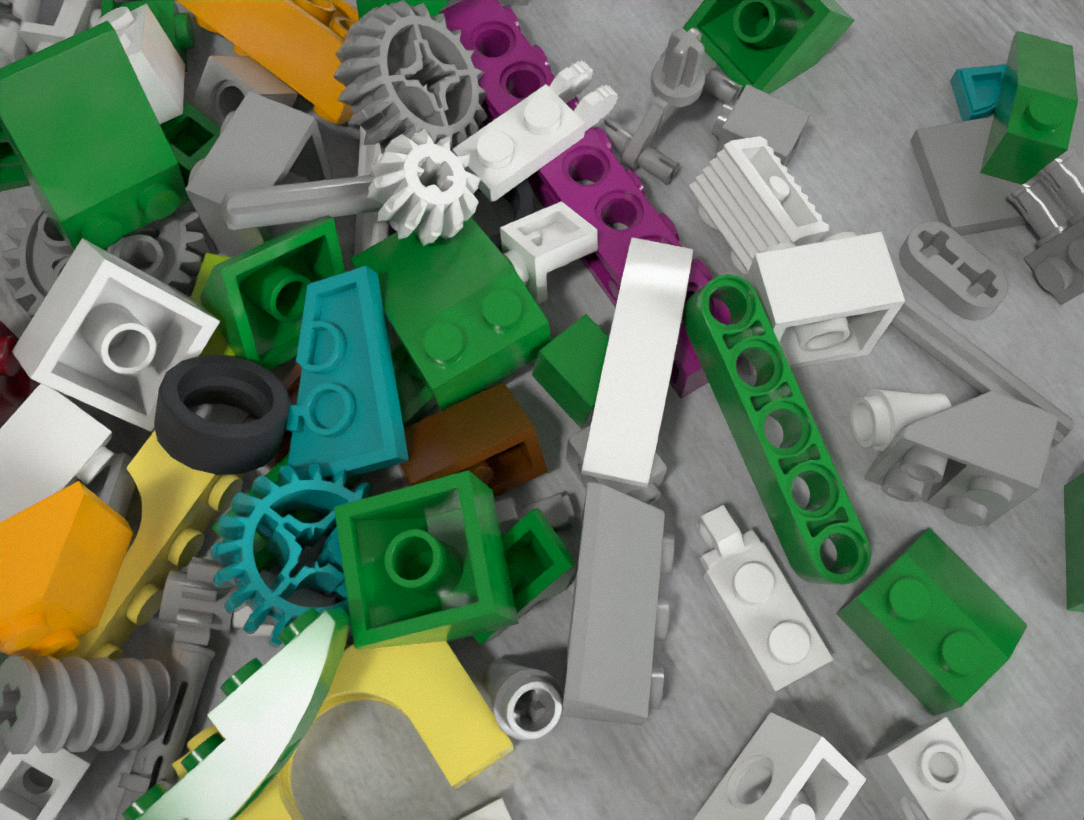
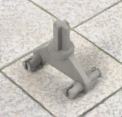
(675, 83)

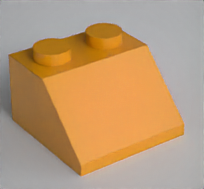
(58, 571)

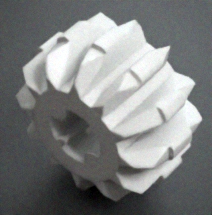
(423, 187)

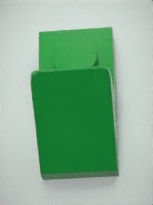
(536, 565)

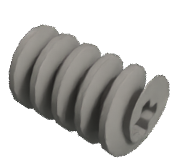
(80, 702)

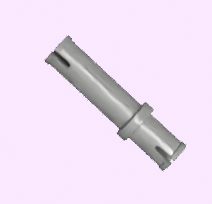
(188, 668)

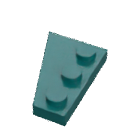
(347, 384)

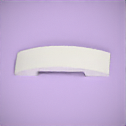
(638, 363)

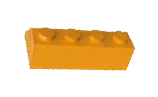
(288, 39)

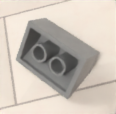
(617, 609)

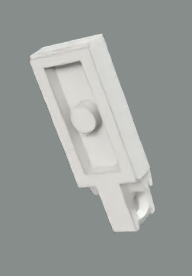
(759, 603)

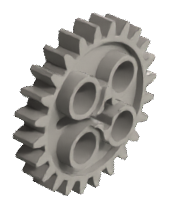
(44, 253)

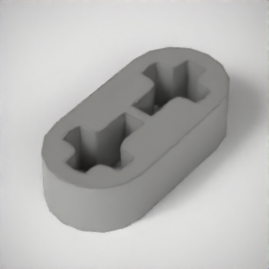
(953, 270)

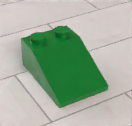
(89, 139)
(456, 310)

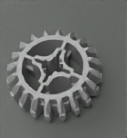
(409, 76)

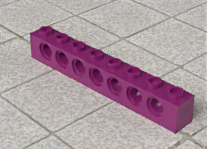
(515, 72)

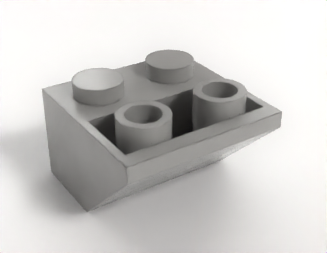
(969, 458)

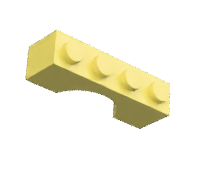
(175, 514)

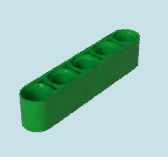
(802, 449)

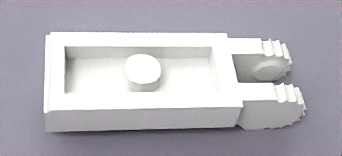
(535, 131)

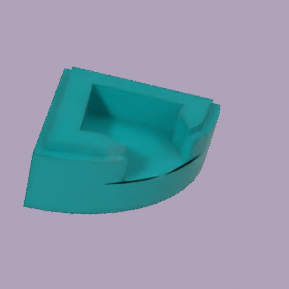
(977, 90)

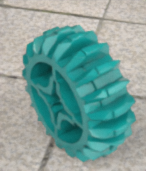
(286, 541)

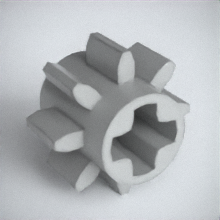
(195, 602)

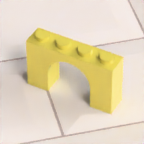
(422, 684)

